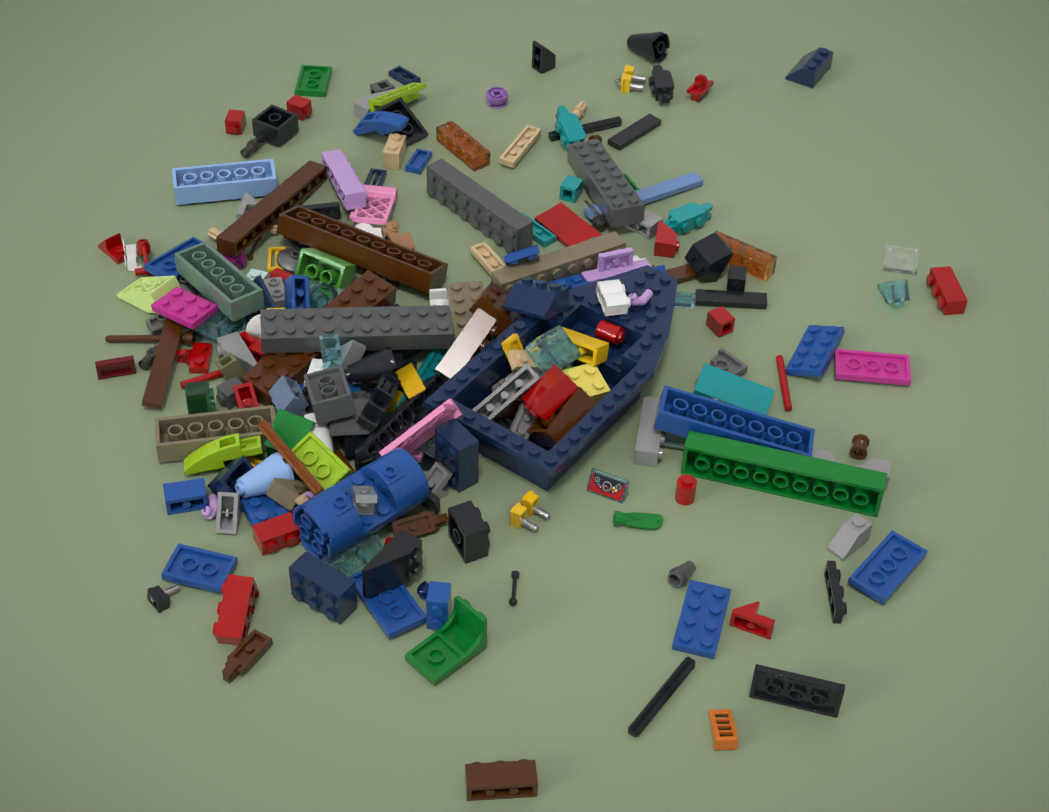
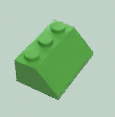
(325, 268)

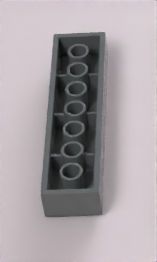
(606, 183)
(479, 206)

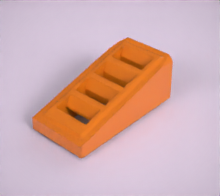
(725, 742)

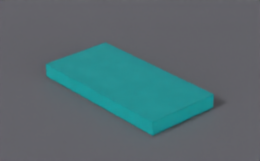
(733, 389)

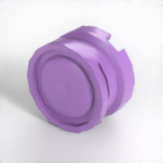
(497, 97)

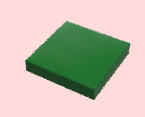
(290, 428)

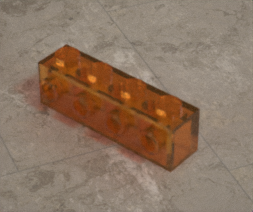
(463, 146)
(758, 262)

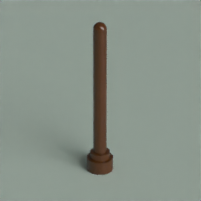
(186, 338)

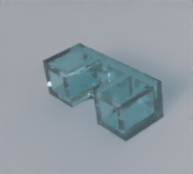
(330, 351)
(357, 555)

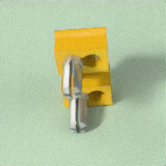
(627, 80)
(529, 507)

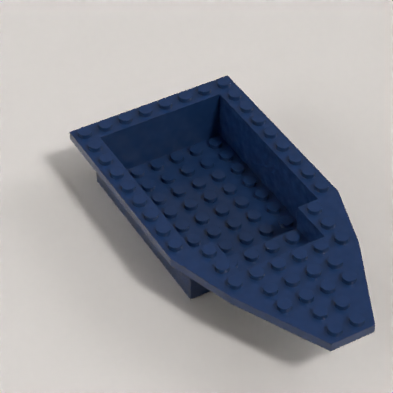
(626, 372)

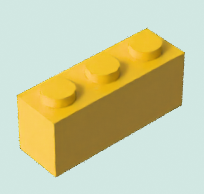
(592, 349)

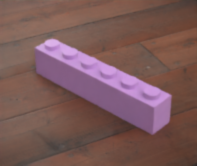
(344, 179)

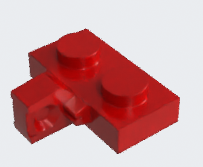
(197, 358)

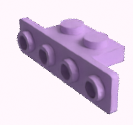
(613, 263)

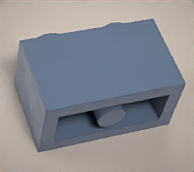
(288, 396)

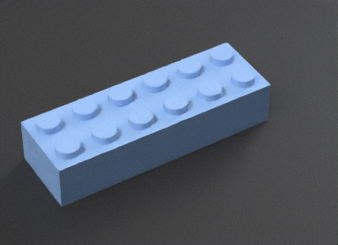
(223, 181)

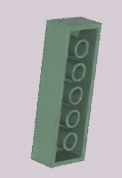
(219, 281)

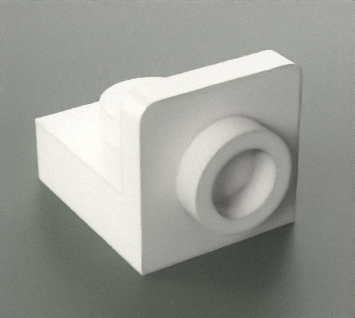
(438, 297)

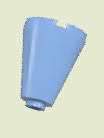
(259, 478)

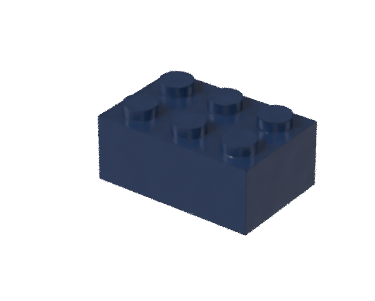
(458, 453)
(323, 588)

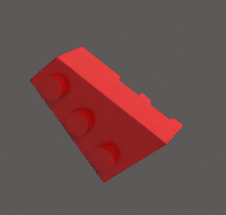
(235, 609)

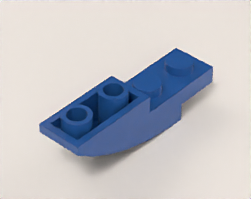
(382, 122)

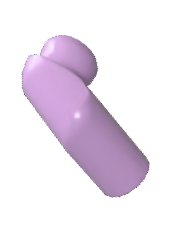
(641, 300)
(211, 511)

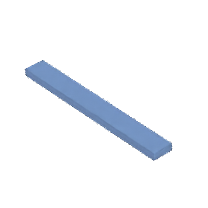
(660, 190)

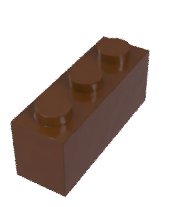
(501, 780)

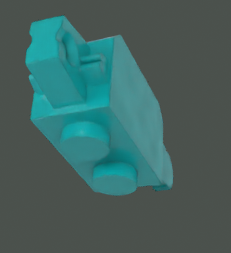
(568, 127)
(688, 217)

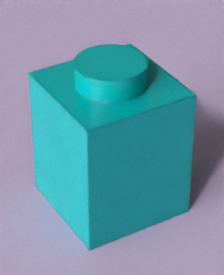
(571, 189)

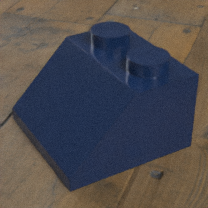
(227, 478)

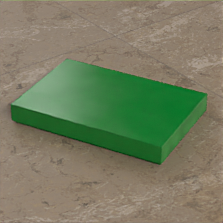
(313, 81)

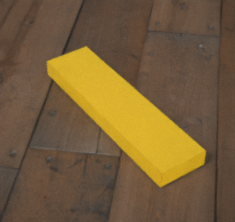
(410, 380)

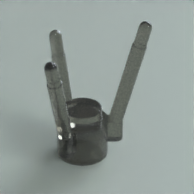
(598, 222)

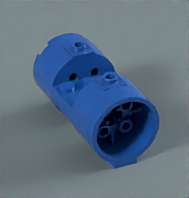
(330, 520)

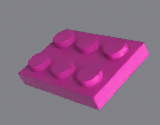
(184, 308)

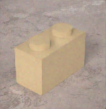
(394, 151)

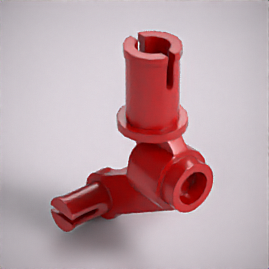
(143, 249)

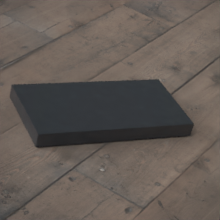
(797, 690)

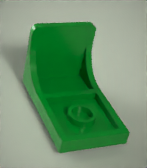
(452, 644)

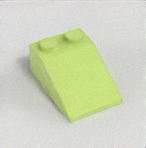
(147, 291)

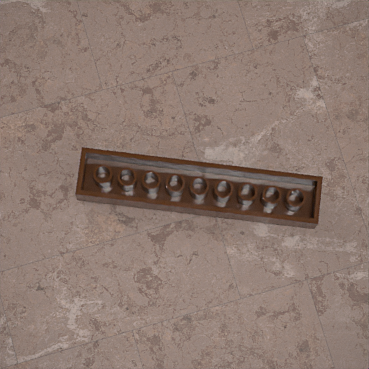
(362, 248)
(366, 291)

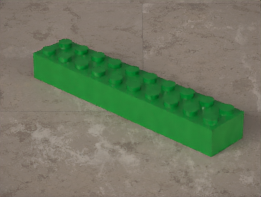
(783, 473)

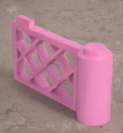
(376, 196)

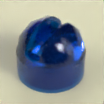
(422, 590)

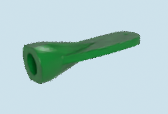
(638, 520)

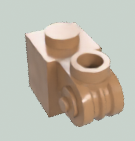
(391, 233)

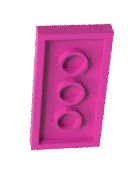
(872, 367)

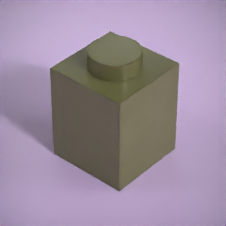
(230, 367)

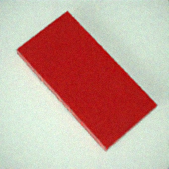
(566, 225)

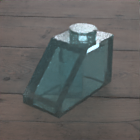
(895, 292)

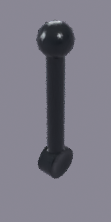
(514, 575)

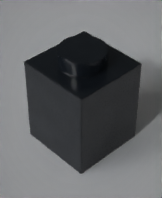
(736, 278)

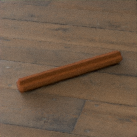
(290, 457)

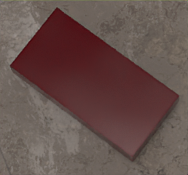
(115, 367)

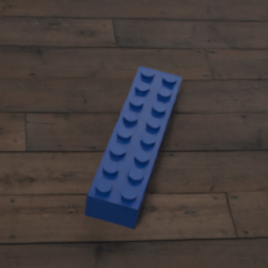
(685, 411)

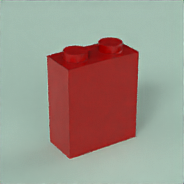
(548, 393)

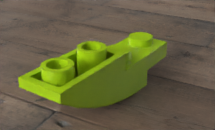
(213, 454)

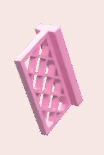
(424, 429)

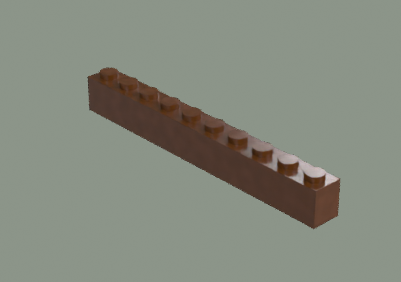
(266, 212)

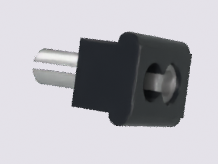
(159, 597)

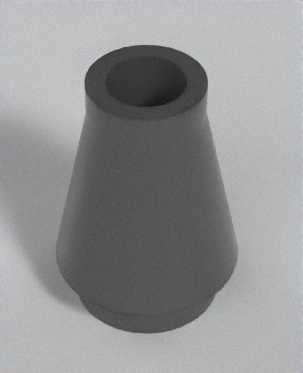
(680, 575)

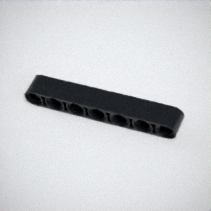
(397, 421)

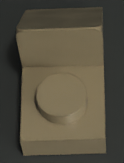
(286, 491)

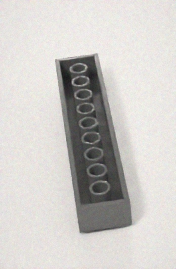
(372, 326)

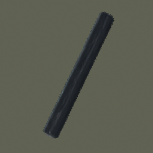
(591, 127)
(661, 697)

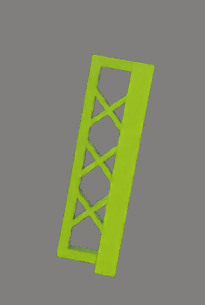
(407, 93)

